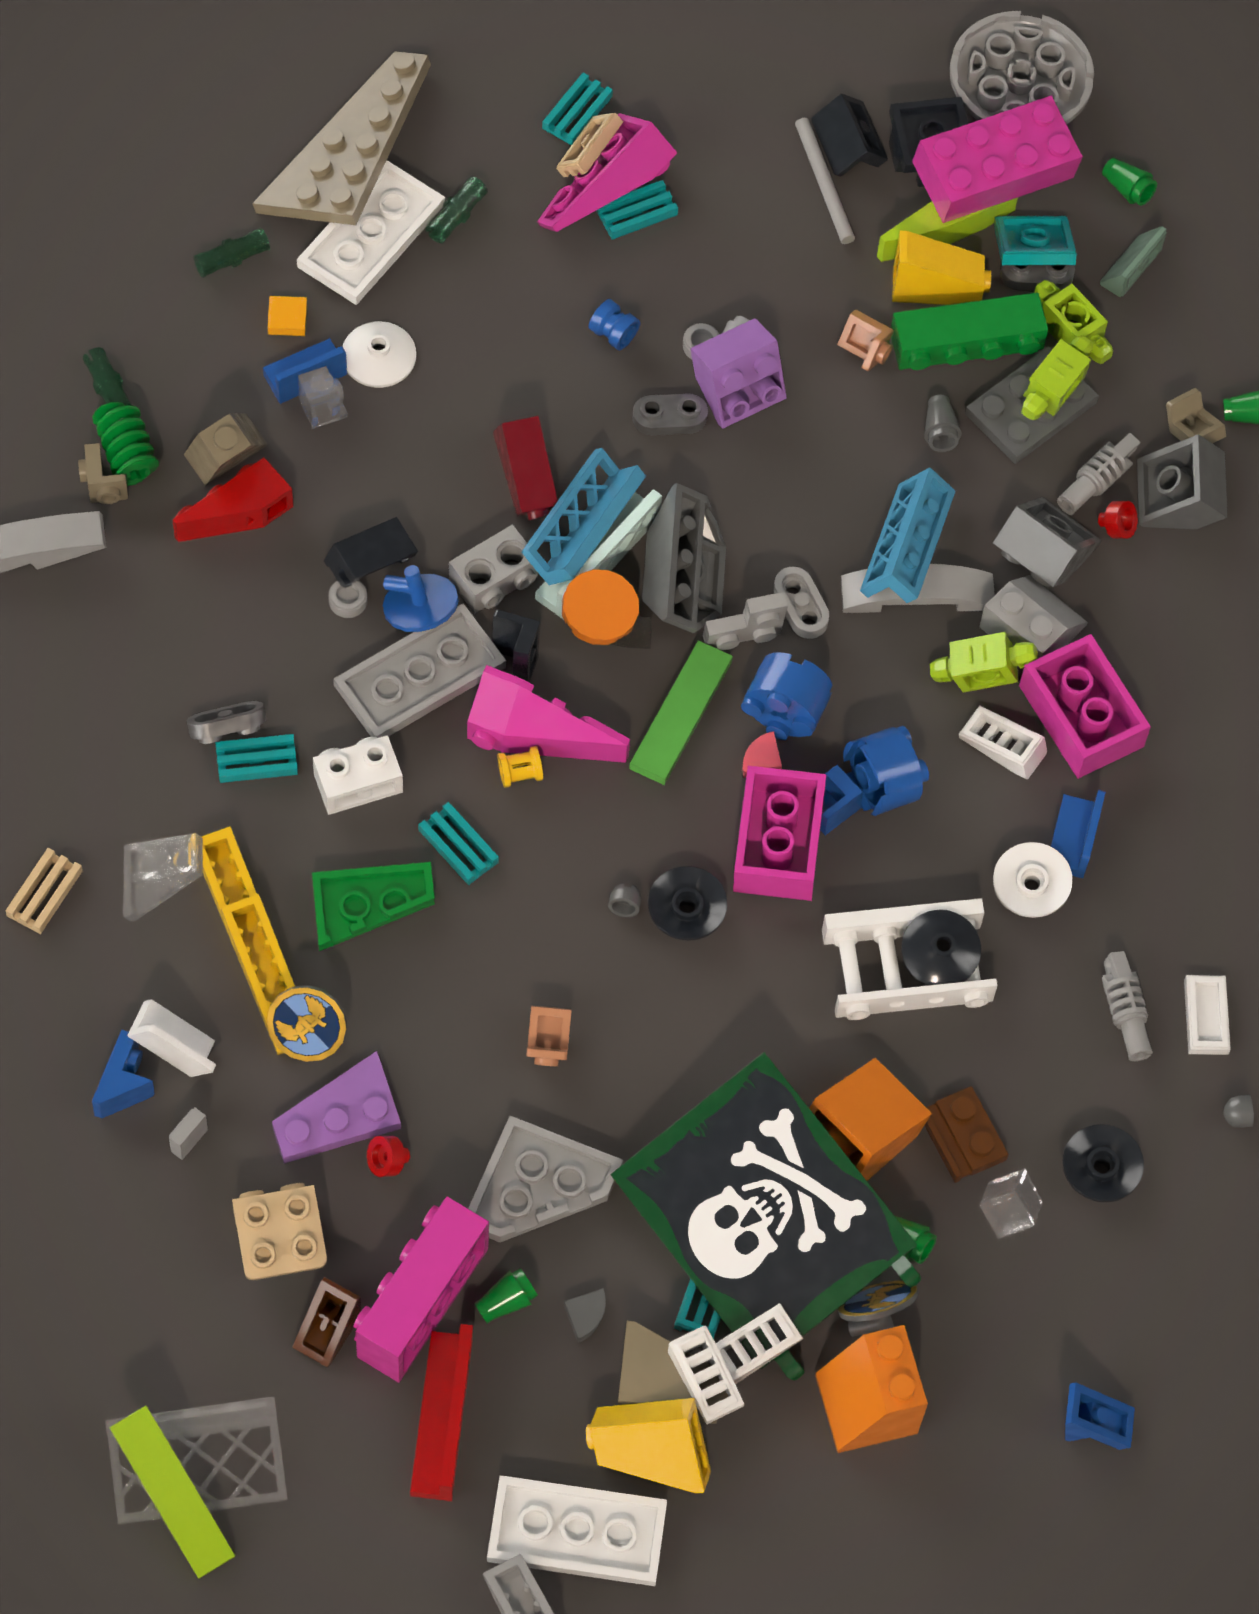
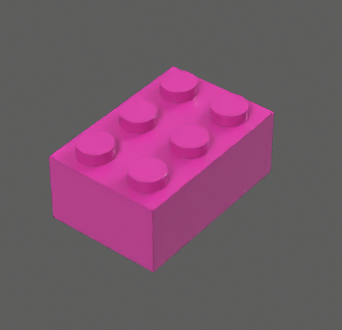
(1084, 706)
(779, 833)

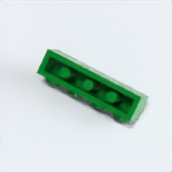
(969, 331)

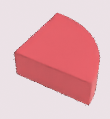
(762, 753)

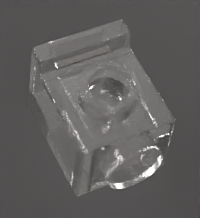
(321, 397)

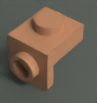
(866, 339)
(548, 1035)

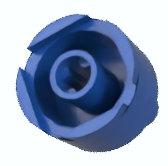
(787, 696)
(886, 769)

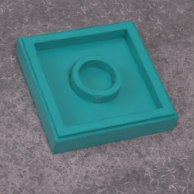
(1035, 240)

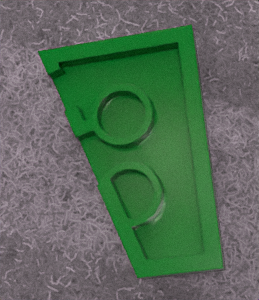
(368, 898)

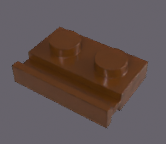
(964, 1134)

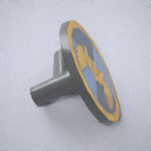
(307, 1023)
(874, 1305)

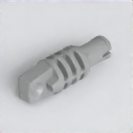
(1099, 473)
(1127, 1005)

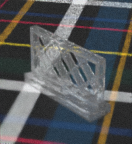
(204, 1422)

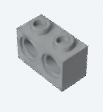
(487, 563)

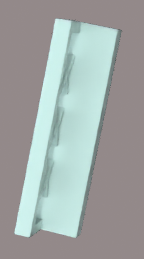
(617, 542)

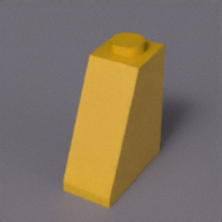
(937, 272)
(652, 1442)

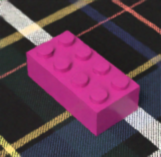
(997, 159)
(421, 1288)

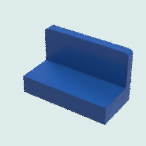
(284, 373)
(1077, 830)

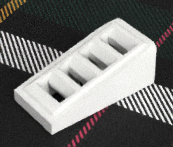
(1024, 755)
(747, 1331)
(703, 1338)

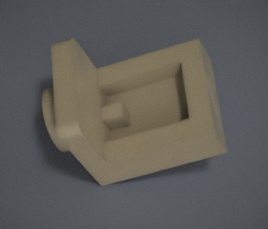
(1189, 418)
(101, 488)

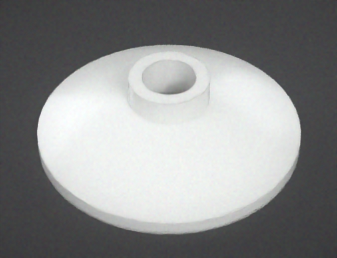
(383, 366)
(1035, 863)

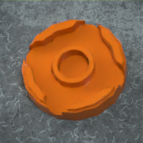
(600, 607)

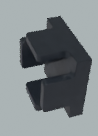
(920, 121)

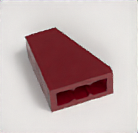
(526, 467)

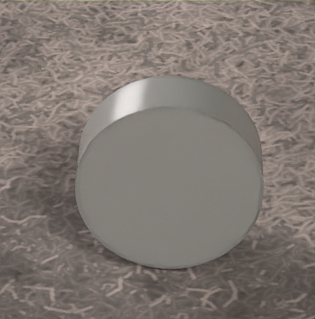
(697, 334)
(348, 601)

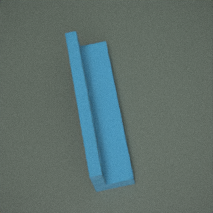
(593, 524)
(909, 536)

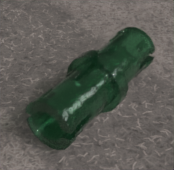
(456, 210)
(231, 252)
(106, 380)

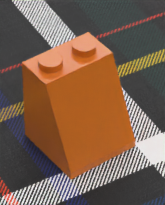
(870, 1116)
(873, 1391)

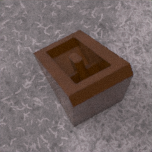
(327, 1322)

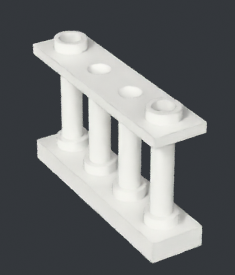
(884, 927)

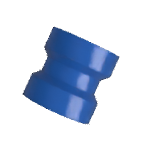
(613, 324)

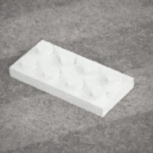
(358, 255)
(577, 1530)

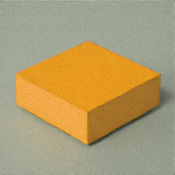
(287, 315)

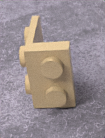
(279, 1231)

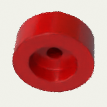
(1119, 519)
(387, 1156)

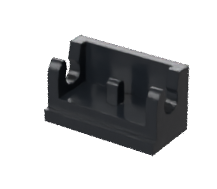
(370, 552)

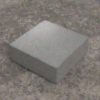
(188, 1133)

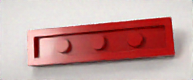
(442, 1414)

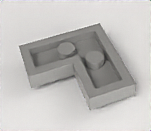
(759, 622)

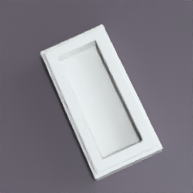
(1207, 1015)

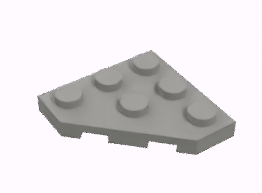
(539, 1180)

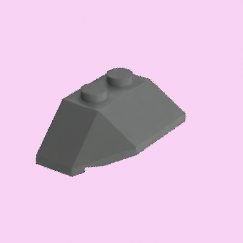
(684, 561)

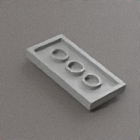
(418, 674)

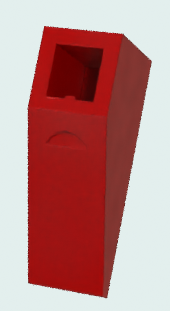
(242, 504)

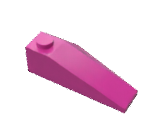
(628, 161)
(514, 719)

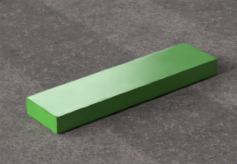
(681, 712)

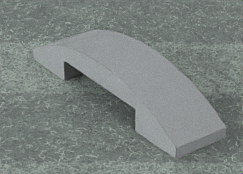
(942, 585)

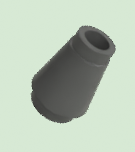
(941, 425)

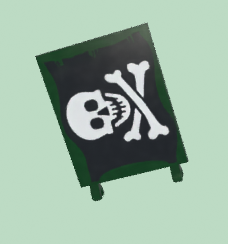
(765, 1208)

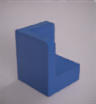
(840, 799)

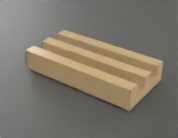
(589, 144)
(60, 863)

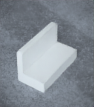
(172, 1039)

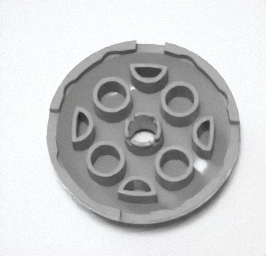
(1019, 60)

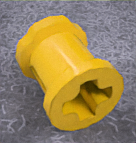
(529, 758)

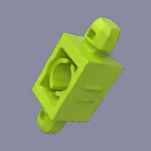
(1072, 305)
(1057, 377)
(983, 662)

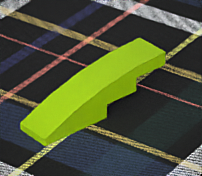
(929, 224)
(172, 1492)

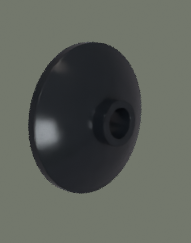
(687, 887)
(929, 963)
(1109, 1147)

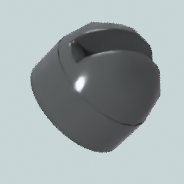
(625, 901)
(1239, 1111)

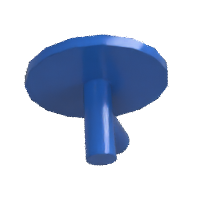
(418, 600)

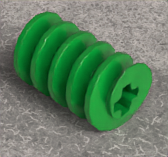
(125, 441)

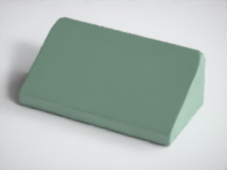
(1134, 261)

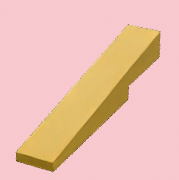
(245, 920)

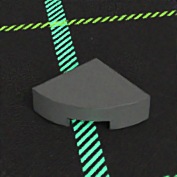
(586, 1313)

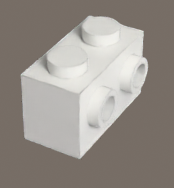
(357, 774)

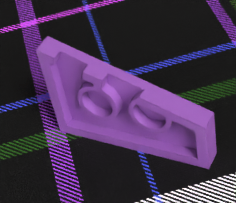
(339, 1114)

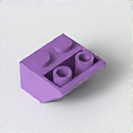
(739, 372)

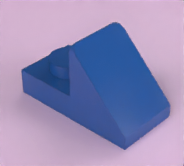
(118, 1085)
(1098, 1417)

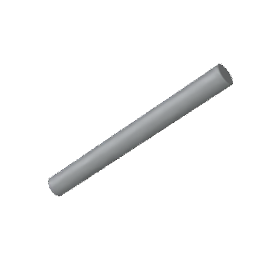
(825, 181)

